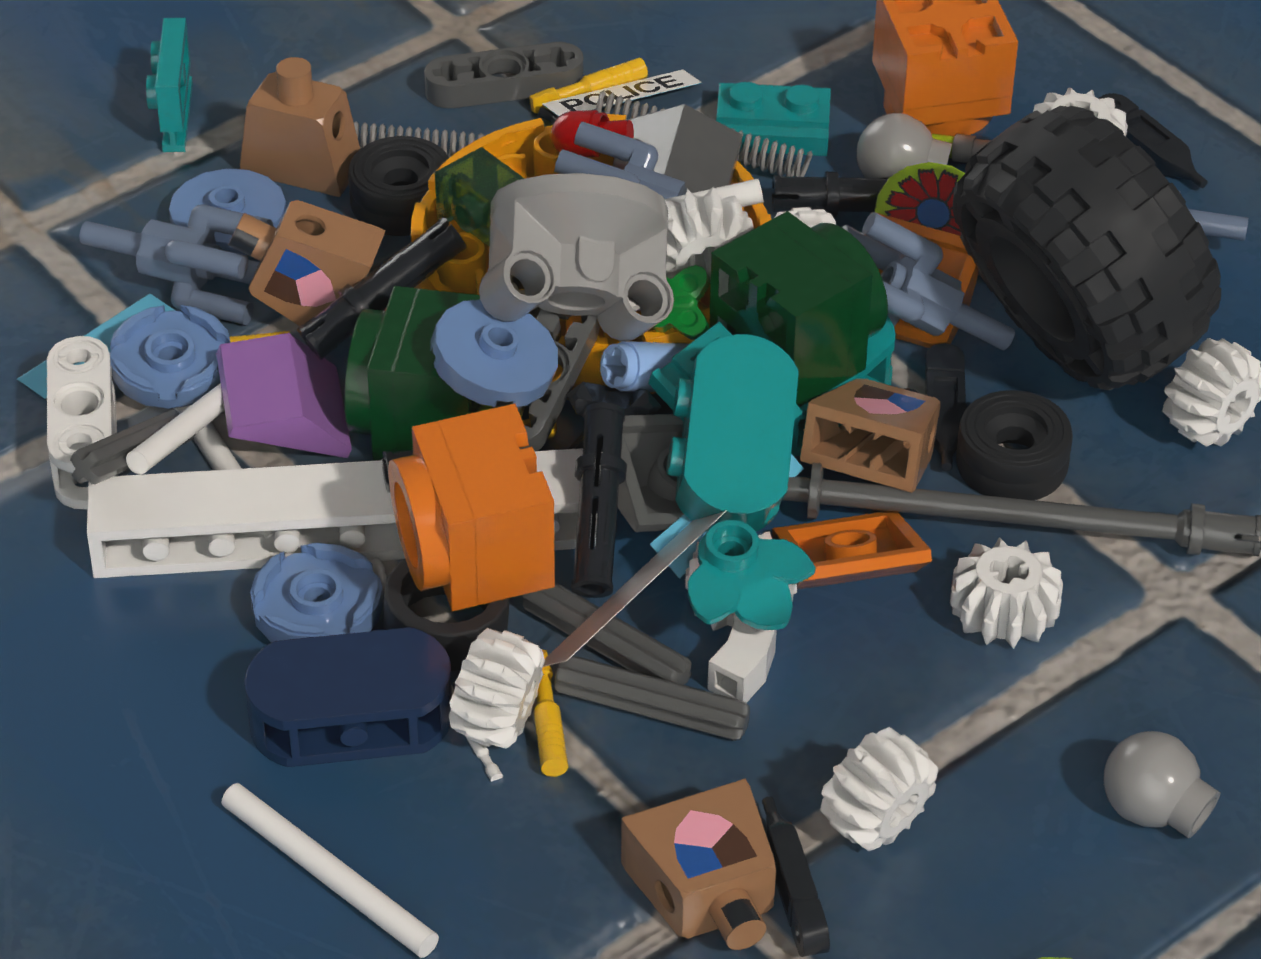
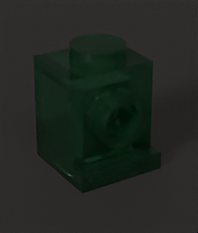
(467, 189)

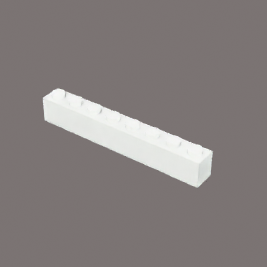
(218, 515)

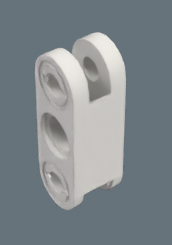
(78, 409)

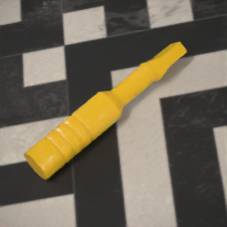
(612, 76)
(549, 728)

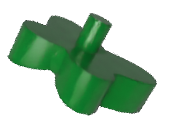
(687, 290)

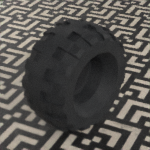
(1087, 246)

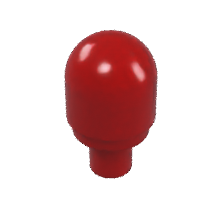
(566, 126)

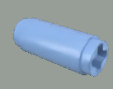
(630, 363)

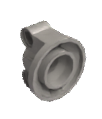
(579, 251)

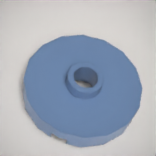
(230, 190)
(167, 356)
(493, 357)
(316, 593)

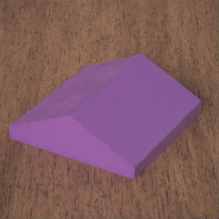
(282, 395)

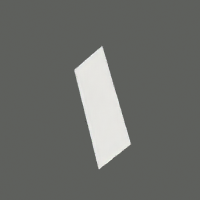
(630, 590)

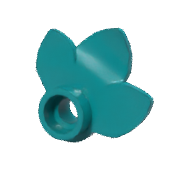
(746, 576)

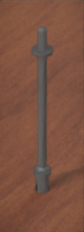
(1190, 528)

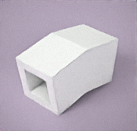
(742, 662)

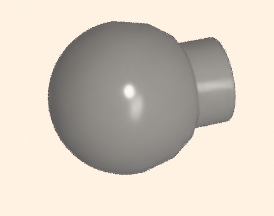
(895, 143)
(1158, 783)

